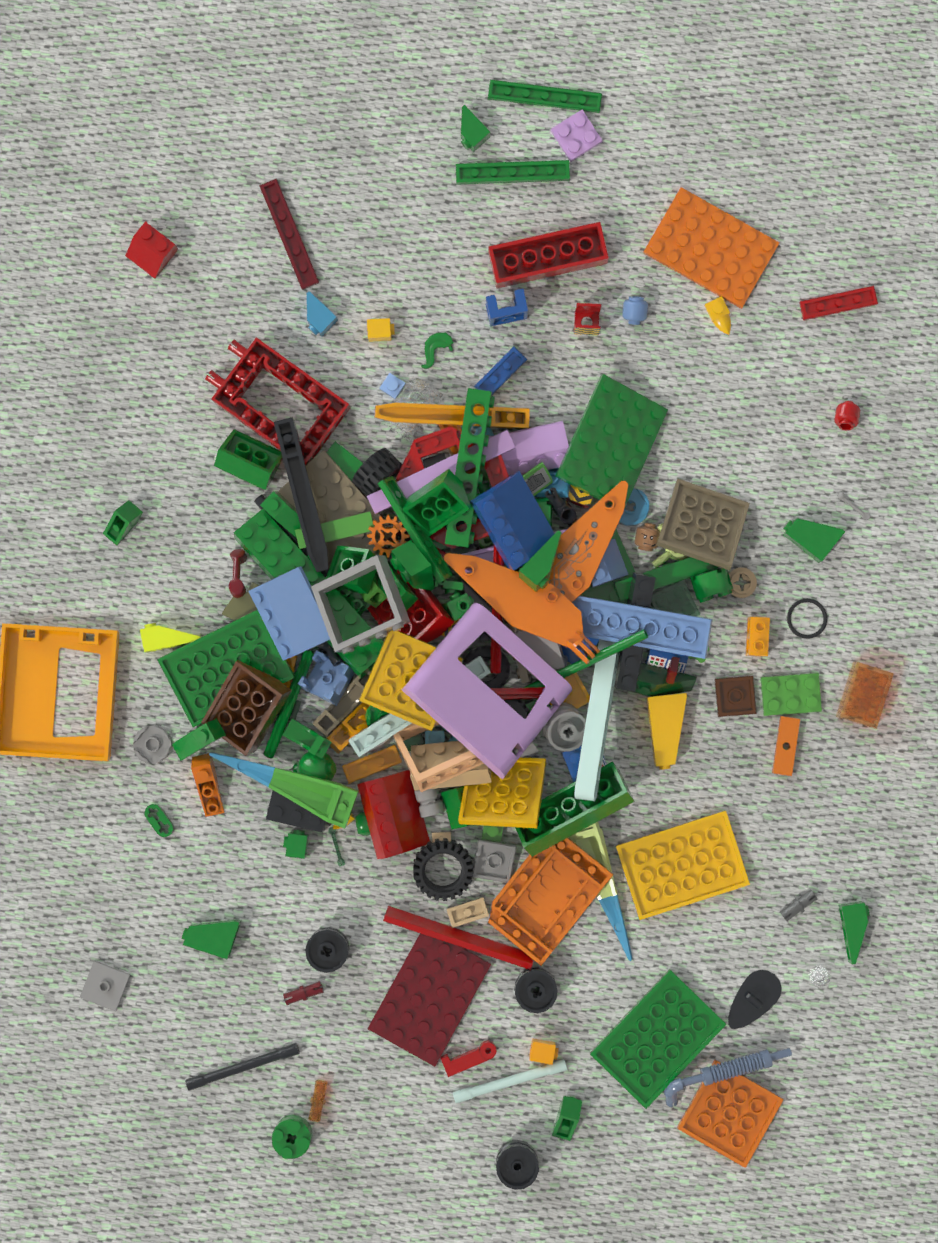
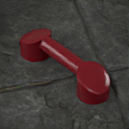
(236, 586)

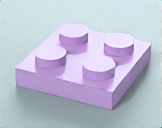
(576, 135)

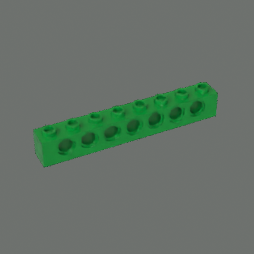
(474, 398)

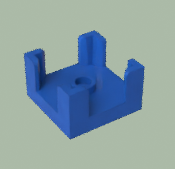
(507, 314)

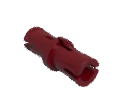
(303, 993)

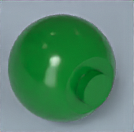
(315, 766)

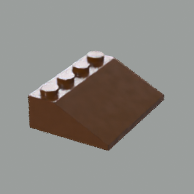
(247, 706)

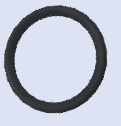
(824, 618)

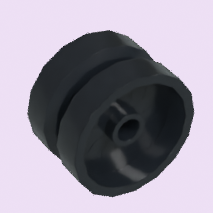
(323, 960)
(535, 1001)
(519, 1176)

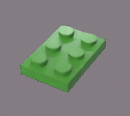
(791, 694)

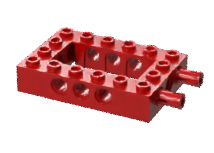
(260, 357)

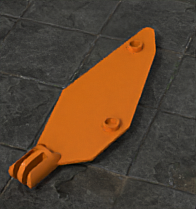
(539, 613)

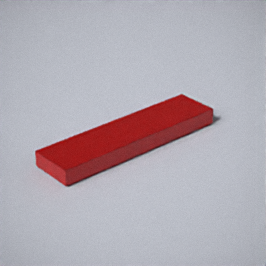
(838, 303)

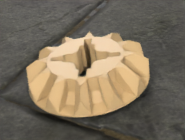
(746, 575)

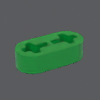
(162, 817)

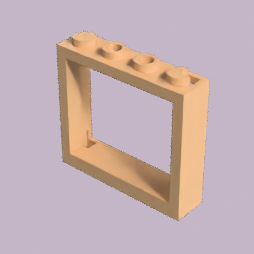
(439, 773)

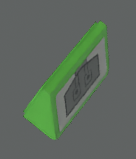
(538, 478)

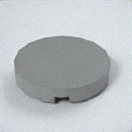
(156, 748)

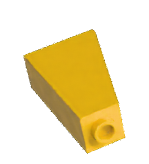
(665, 723)

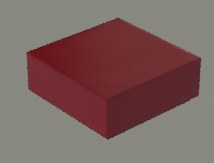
(672, 670)

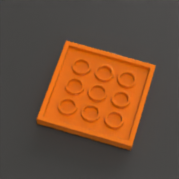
(731, 1116)

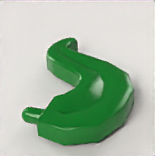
(435, 341)

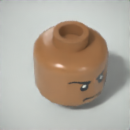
(647, 537)

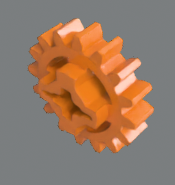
(381, 529)

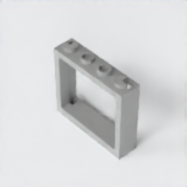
(320, 589)

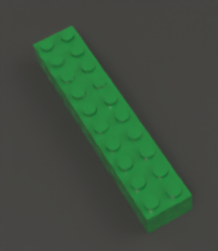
(278, 555)

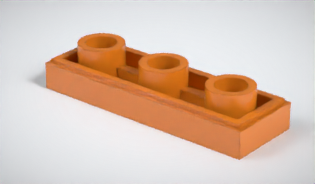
(784, 759)

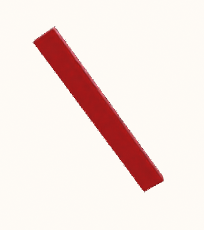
(457, 937)

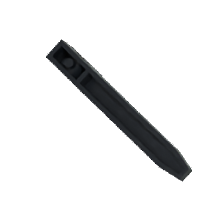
(302, 493)

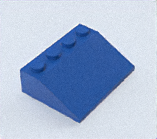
(513, 520)

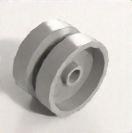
(565, 728)

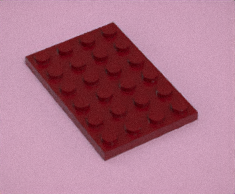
(429, 997)

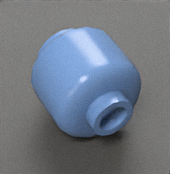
(635, 310)

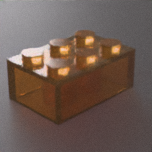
(864, 695)

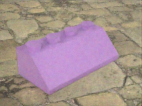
(536, 445)

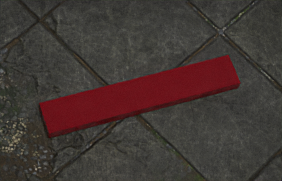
(289, 234)

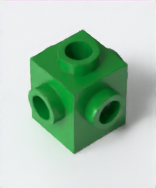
(458, 605)

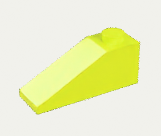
(159, 638)

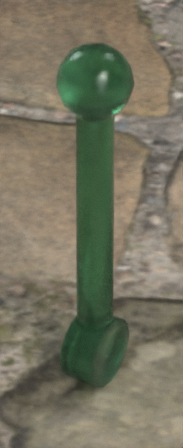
(340, 861)

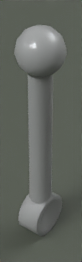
(866, 516)

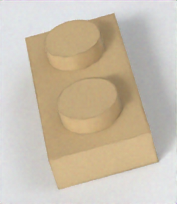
(467, 912)

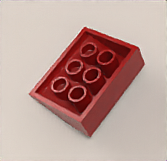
(426, 616)
(393, 814)

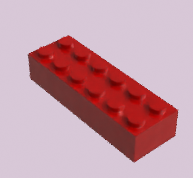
(548, 255)

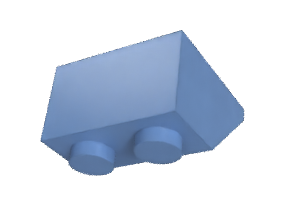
(611, 566)

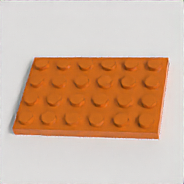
(711, 247)

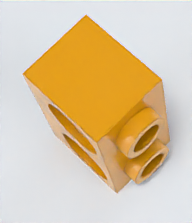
(757, 636)

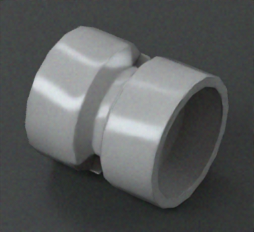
(429, 802)

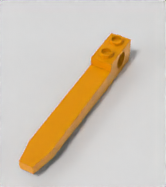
(450, 414)

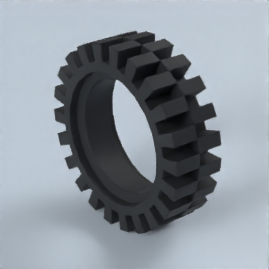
(452, 889)

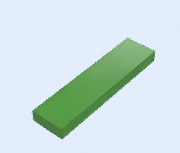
(341, 528)

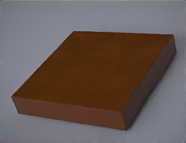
(735, 696)

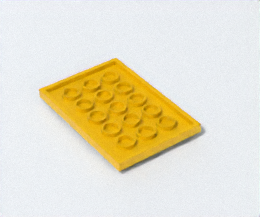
(682, 865)

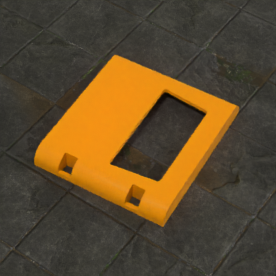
(30, 686)

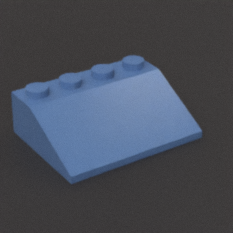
(290, 613)

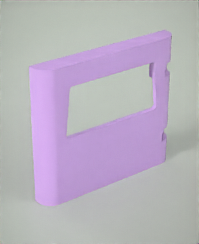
(470, 707)

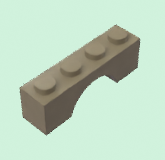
(334, 715)

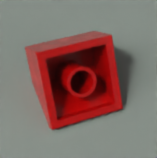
(150, 250)

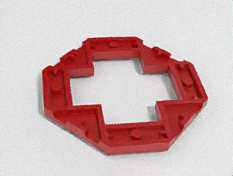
(438, 442)

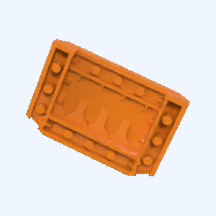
(547, 898)

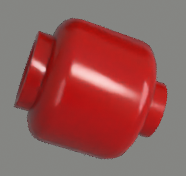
(847, 415)

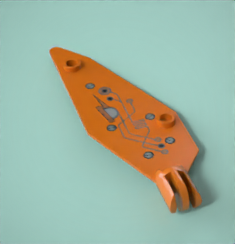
(586, 543)

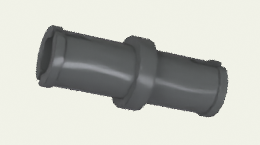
(798, 905)

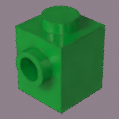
(296, 844)

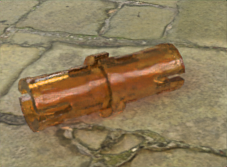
(317, 1100)

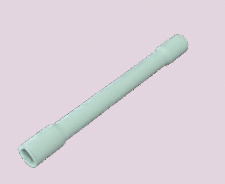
(470, 1092)

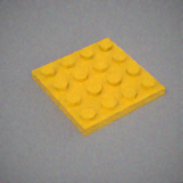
(393, 669)
(506, 801)

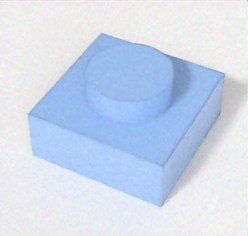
(392, 386)

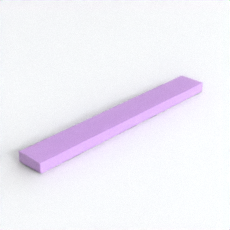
(497, 446)

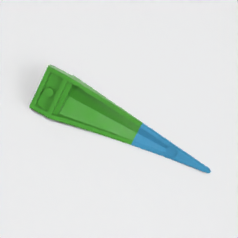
(319, 796)

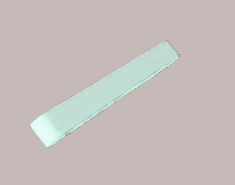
(596, 726)

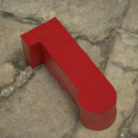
(469, 1059)

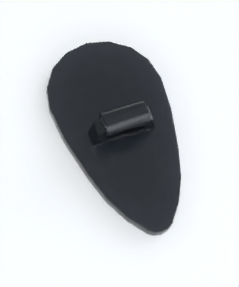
(754, 998)

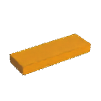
(372, 764)

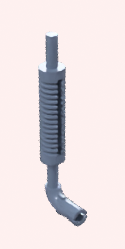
(724, 1071)

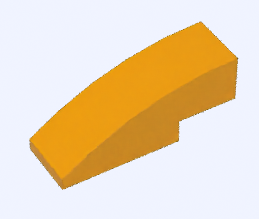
(347, 729)

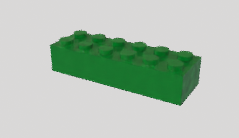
(564, 815)

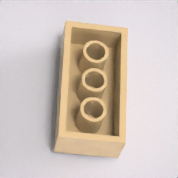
(433, 754)

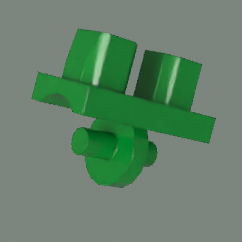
(355, 600)

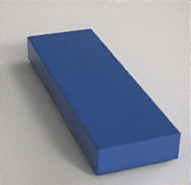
(502, 371)

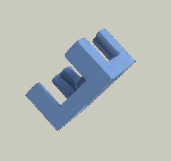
(326, 680)

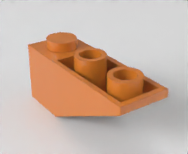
(207, 784)

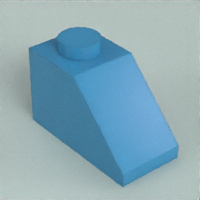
(319, 316)

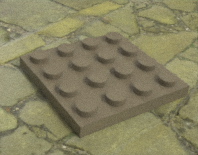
(703, 524)

